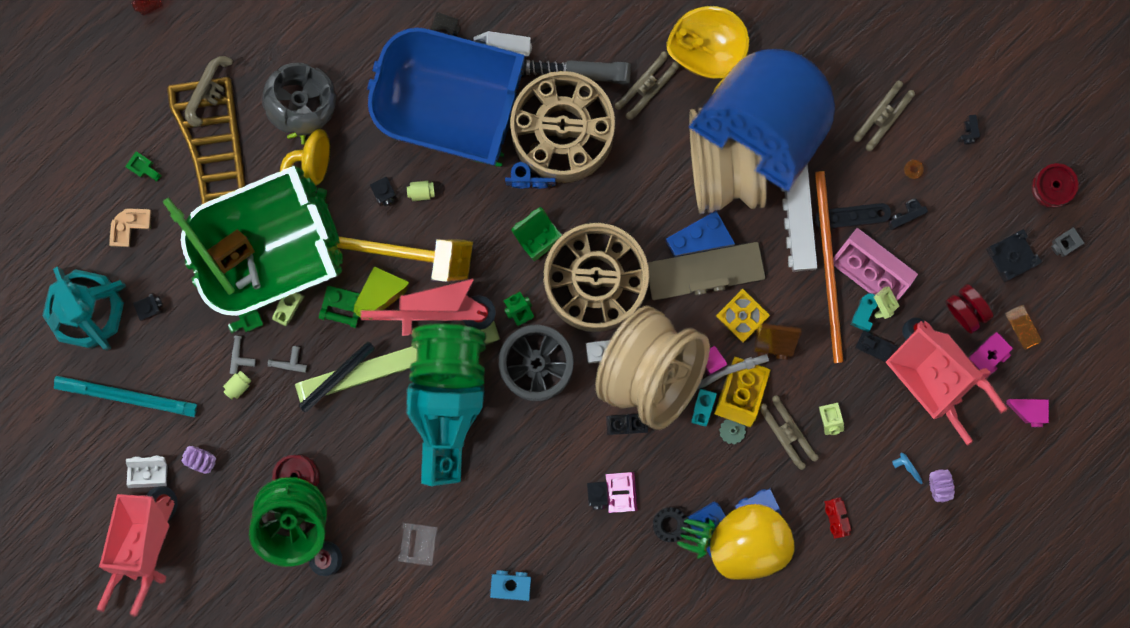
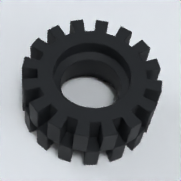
(658, 524)

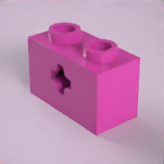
(994, 344)

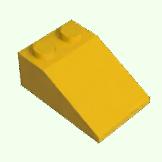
(742, 394)

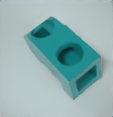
(863, 313)
(703, 407)

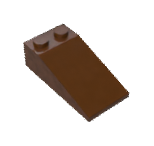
(776, 341)

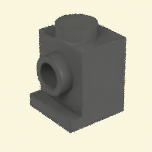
(1073, 240)

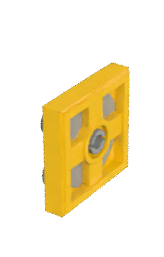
(742, 315)

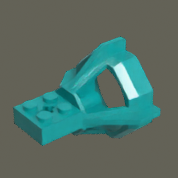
(75, 306)
(443, 422)

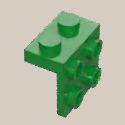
(536, 233)

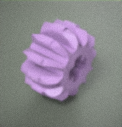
(198, 459)
(941, 485)

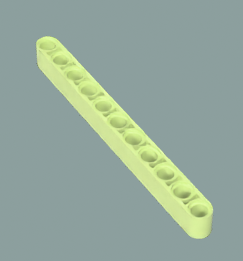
(376, 368)

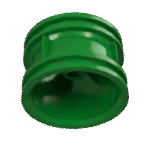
(447, 356)
(292, 502)

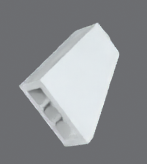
(508, 42)

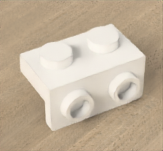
(146, 472)

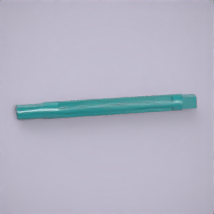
(125, 396)

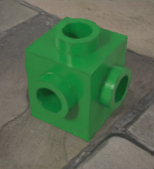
(518, 308)

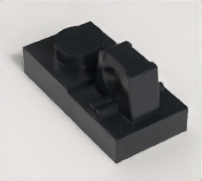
(914, 211)
(875, 346)

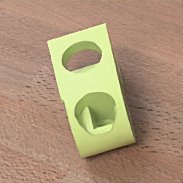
(287, 308)

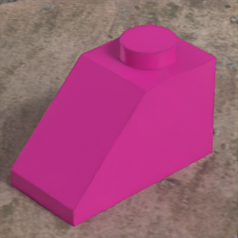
(715, 361)
(1031, 410)

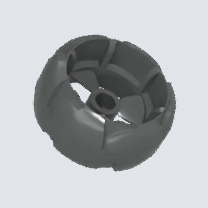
(298, 116)

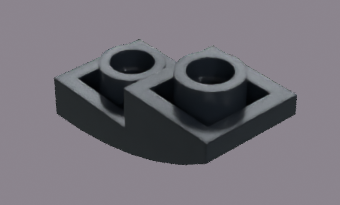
(625, 424)

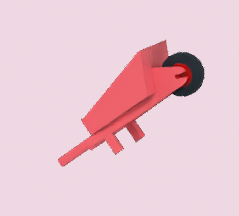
(439, 304)
(938, 372)
(136, 539)

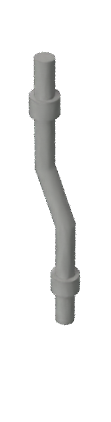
(748, 363)

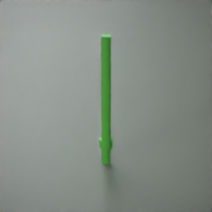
(177, 216)

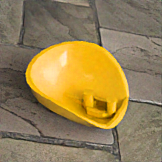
(708, 41)
(751, 543)

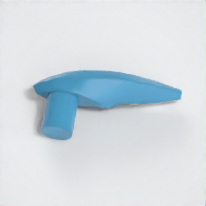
(904, 460)

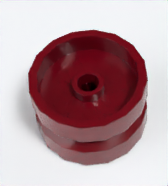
(1053, 174)
(969, 308)
(300, 464)

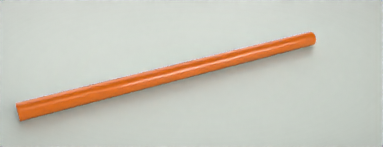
(829, 267)

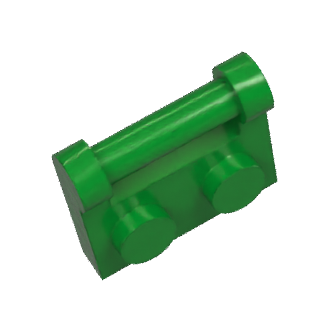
(342, 300)

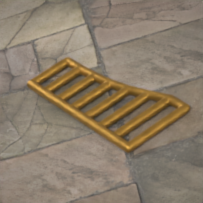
(192, 143)

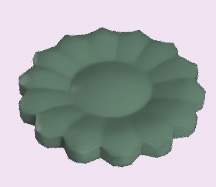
(732, 431)

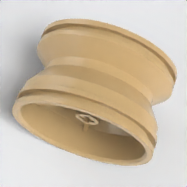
(724, 173)
(652, 367)

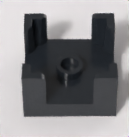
(1013, 256)

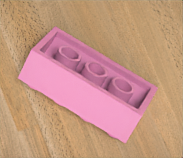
(873, 265)

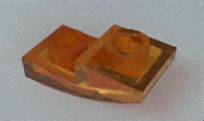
(1023, 327)

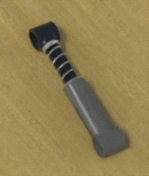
(596, 71)

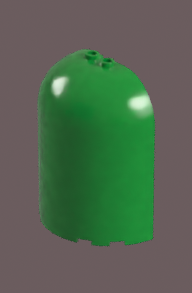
(285, 227)

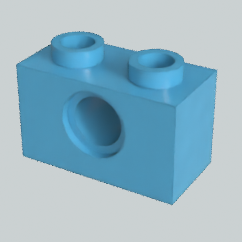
(499, 590)

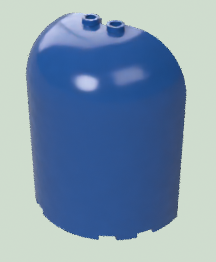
(445, 93)
(773, 107)

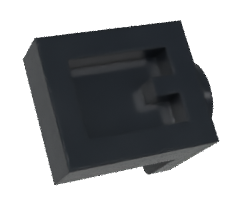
(971, 127)
(383, 191)
(148, 307)
(597, 495)

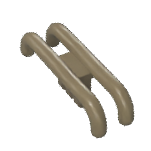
(647, 86)
(206, 89)
(884, 115)
(788, 433)

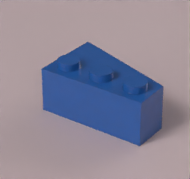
(700, 236)

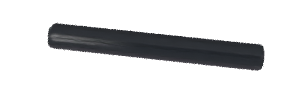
(336, 377)

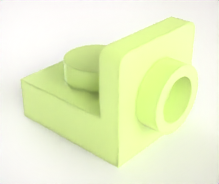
(886, 302)
(831, 419)

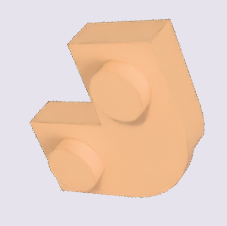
(125, 221)

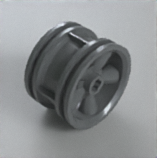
(559, 369)

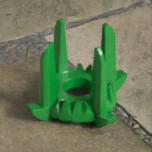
(705, 536)

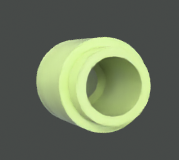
(420, 190)
(236, 385)

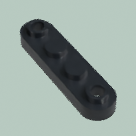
(856, 215)

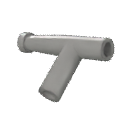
(252, 277)
(236, 360)
(292, 365)

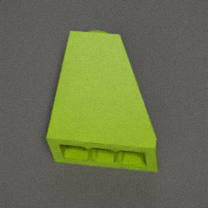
(380, 291)

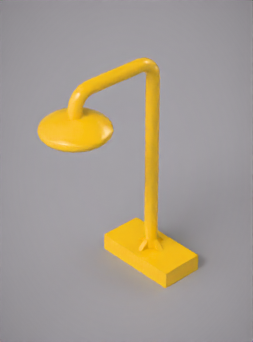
(451, 256)

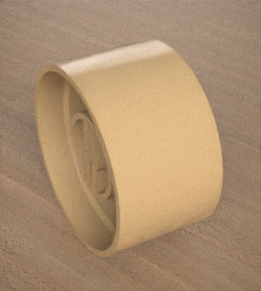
(544, 125)
(574, 276)

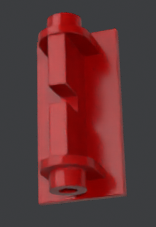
(838, 526)

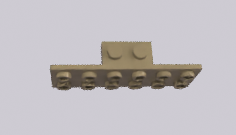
(705, 271)

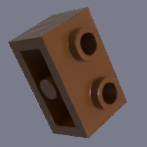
(231, 251)

